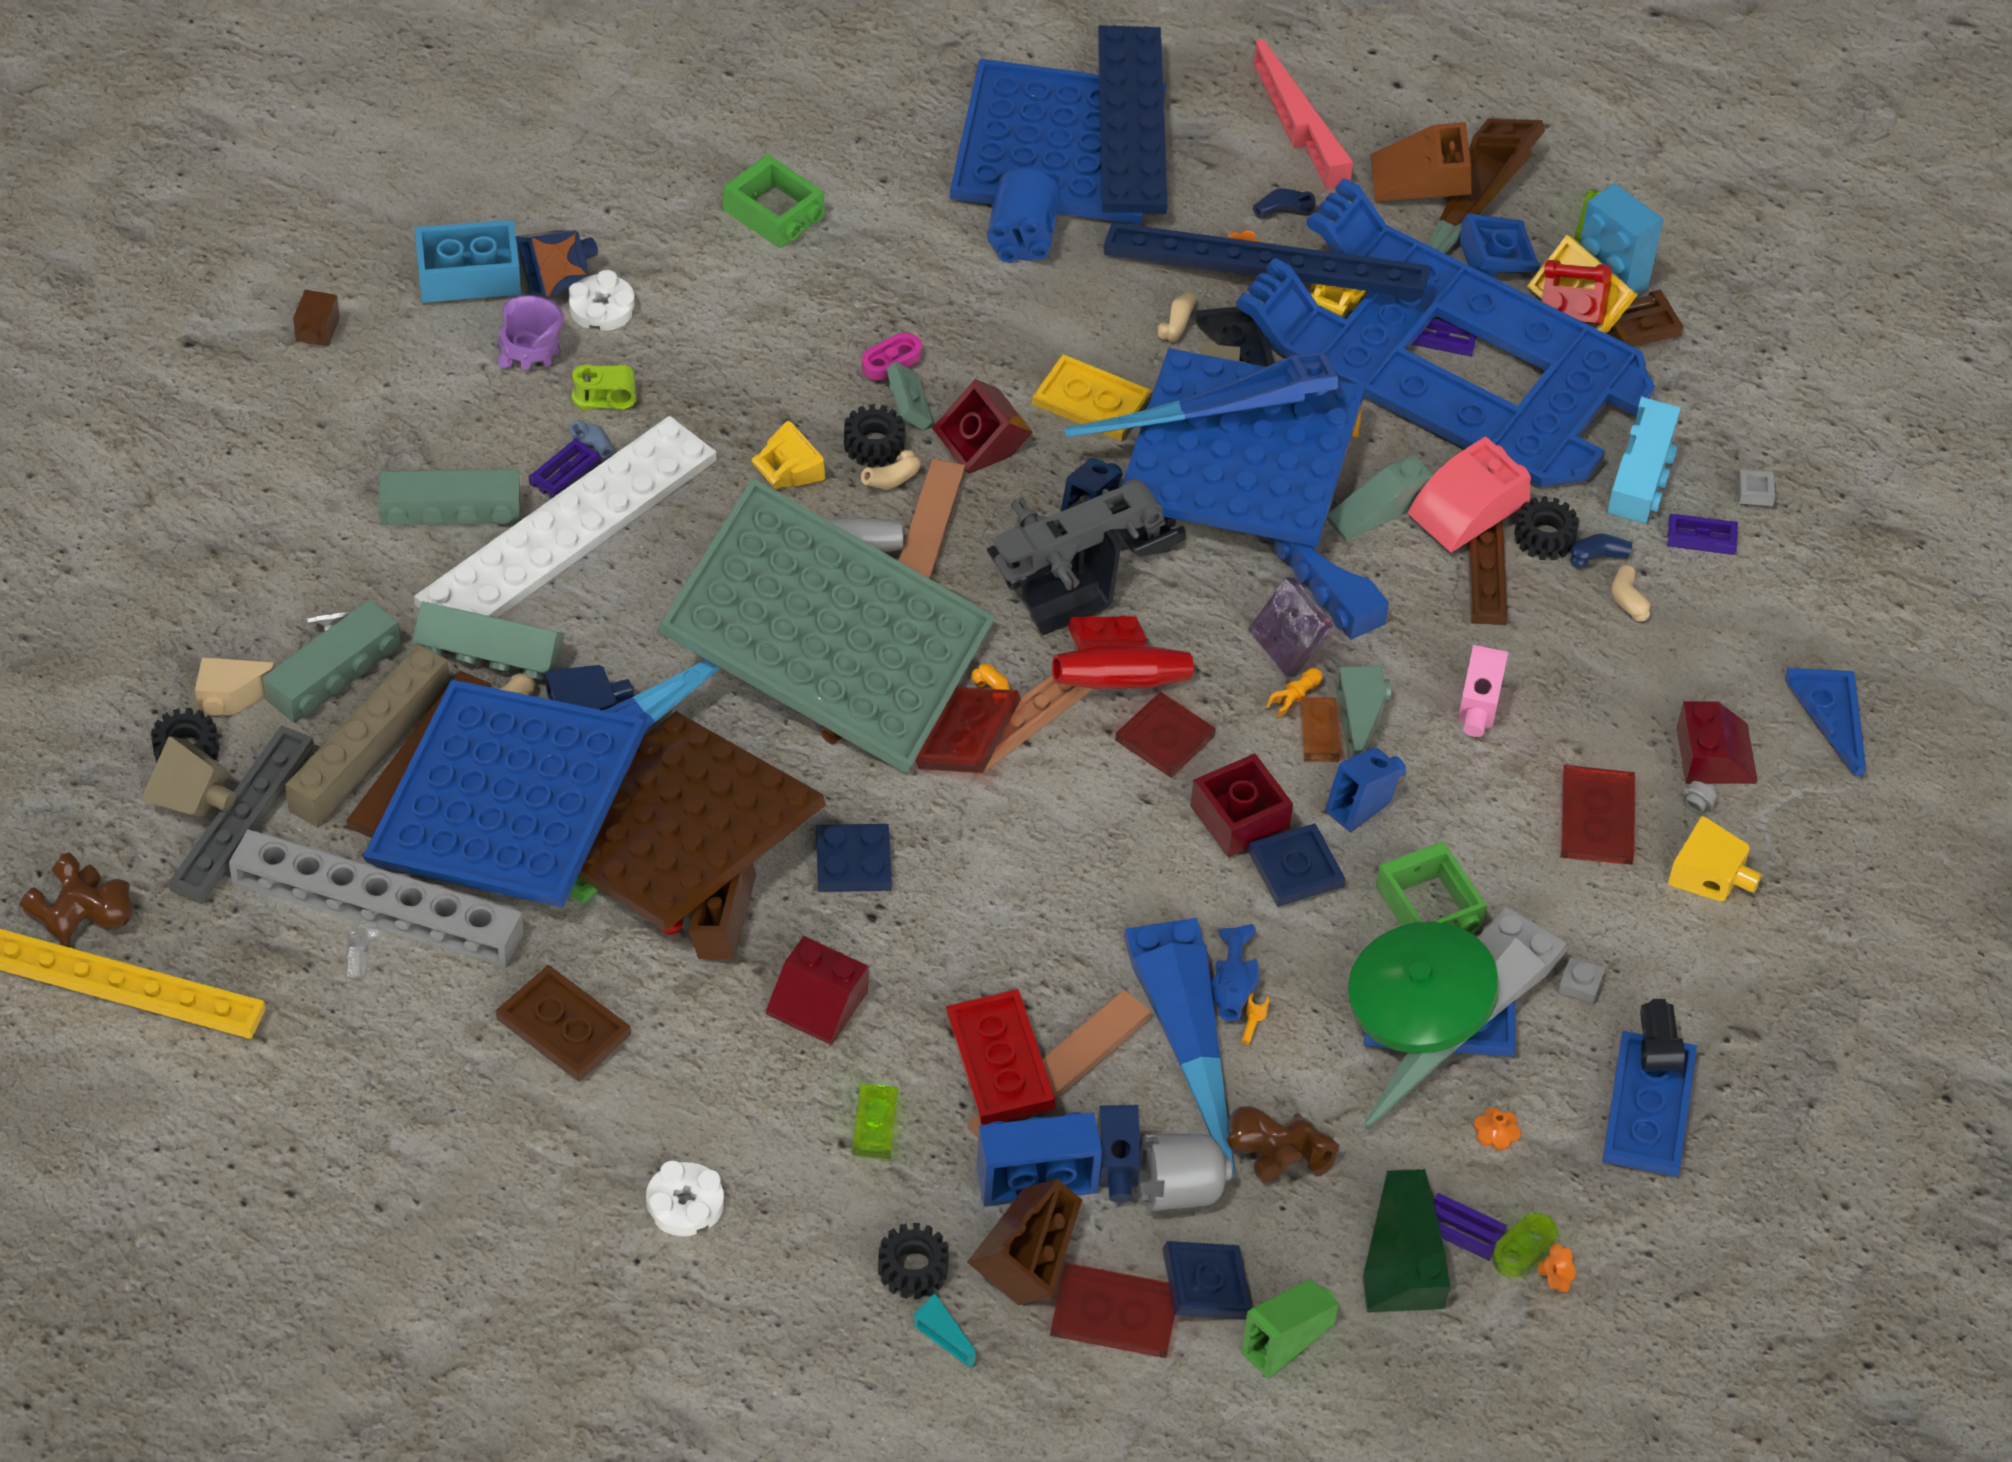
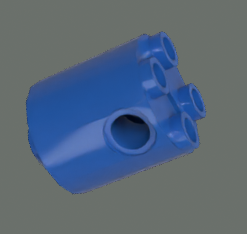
(1023, 215)

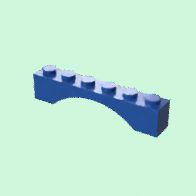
(1348, 598)

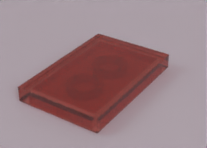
(968, 730)
(1597, 814)
(1114, 1310)

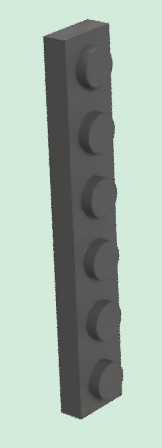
(253, 800)

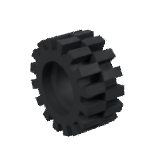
(874, 449)
(1546, 514)
(186, 725)
(918, 1242)

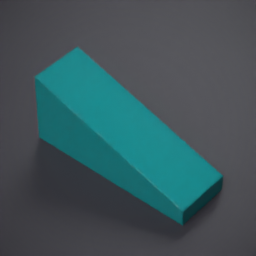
(938, 1325)

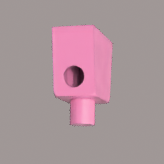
(1482, 689)

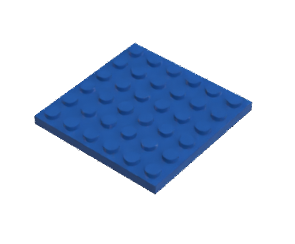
(1036, 122)
(1246, 469)
(506, 792)

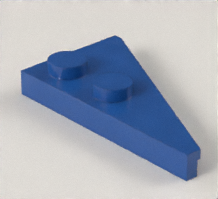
(1834, 707)

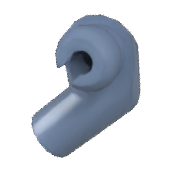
(592, 436)

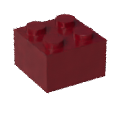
(1241, 804)

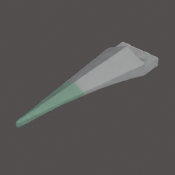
(1522, 958)

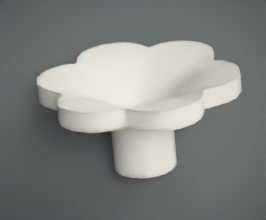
(328, 620)

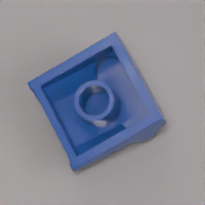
(1497, 245)

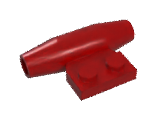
(1116, 657)

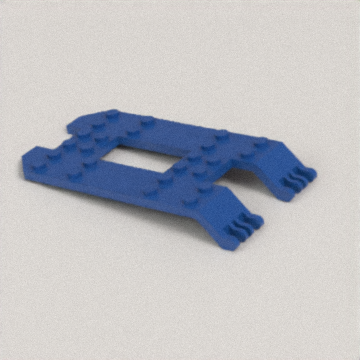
(1372, 346)

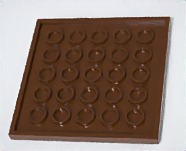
(690, 820)

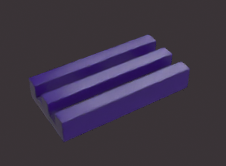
(1443, 341)
(569, 470)
(1703, 535)
(1469, 1222)

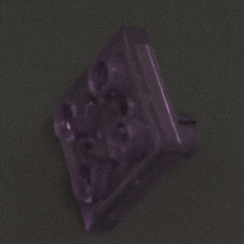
(1307, 627)

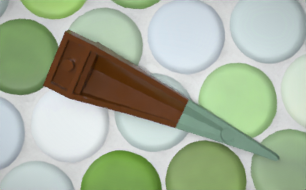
(1495, 157)

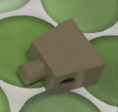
(188, 780)

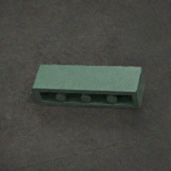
(449, 497)
(488, 638)
(331, 661)

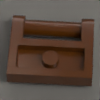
(1647, 321)

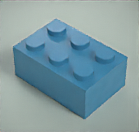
(1622, 235)
(467, 261)

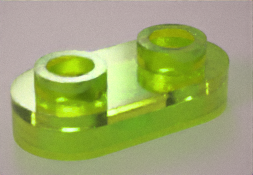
(1522, 1247)

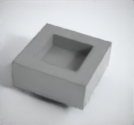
(1756, 487)
(1581, 980)

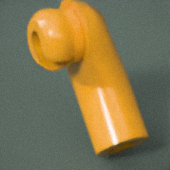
(989, 675)

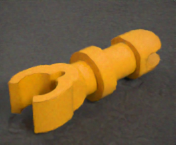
(1295, 690)

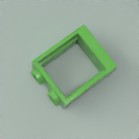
(742, 191)
(1421, 867)

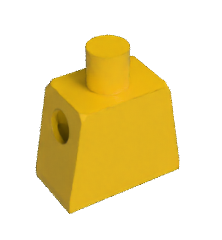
(1713, 863)

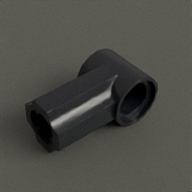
(1660, 1044)

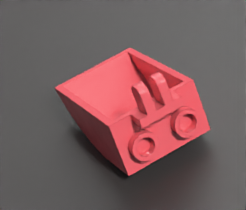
(1471, 494)

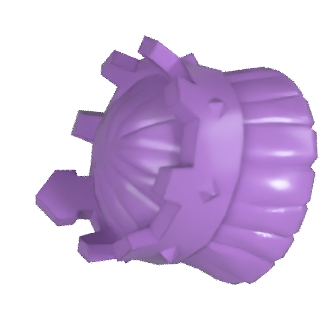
(530, 331)

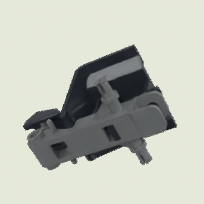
(1071, 559)

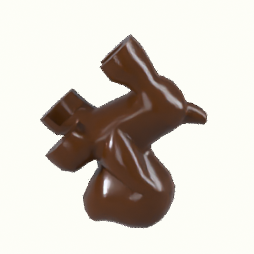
(79, 899)
(1279, 1145)

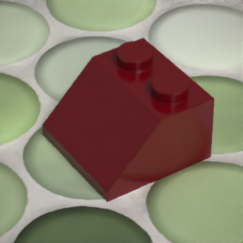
(981, 427)
(1714, 745)
(818, 990)

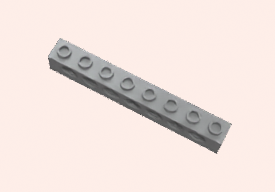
(401, 903)

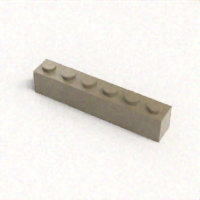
(367, 736)

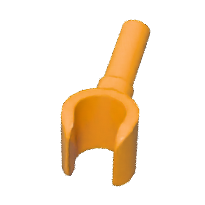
(1254, 1013)

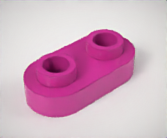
(902, 348)

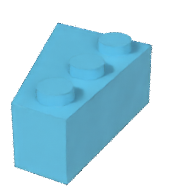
(1644, 461)

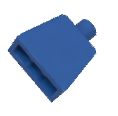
(1363, 787)

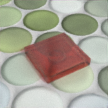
(1165, 734)

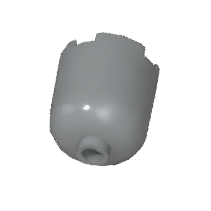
(1182, 1171)

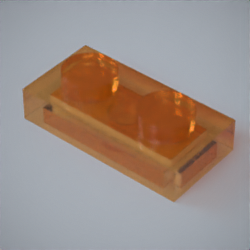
(1319, 729)

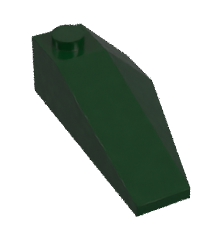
(1406, 1251)

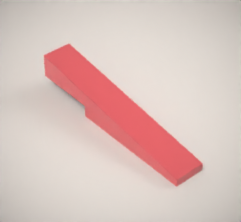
(1301, 120)

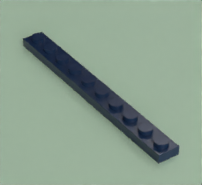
(1253, 257)

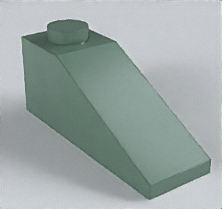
(1381, 498)
(1361, 704)

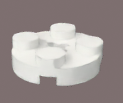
(601, 287)
(682, 1178)

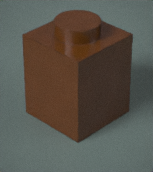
(316, 317)

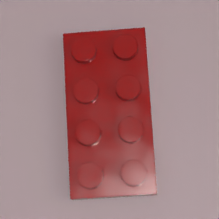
(1000, 1057)

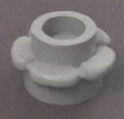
(1699, 797)

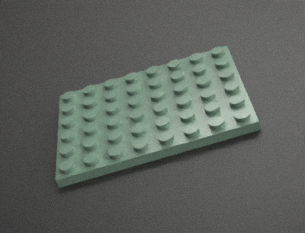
(827, 625)

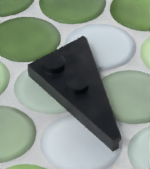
(1236, 329)

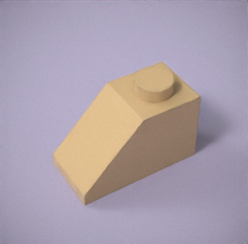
(229, 685)

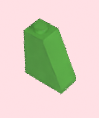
(1287, 1325)

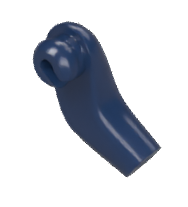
(1285, 200)
(1598, 546)

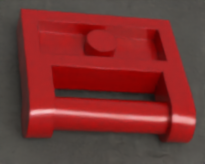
(1579, 303)

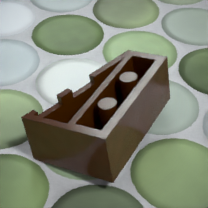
(1029, 1242)

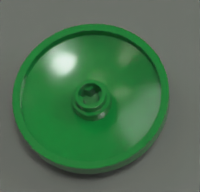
(1423, 987)

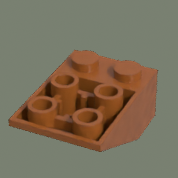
(1424, 165)

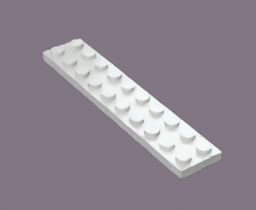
(573, 522)

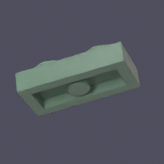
(909, 395)

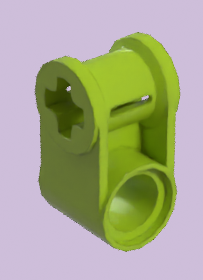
(607, 387)

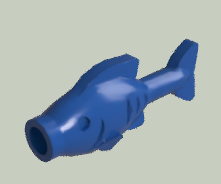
(1234, 977)

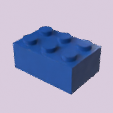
(1036, 1152)

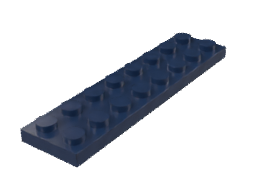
(1132, 120)

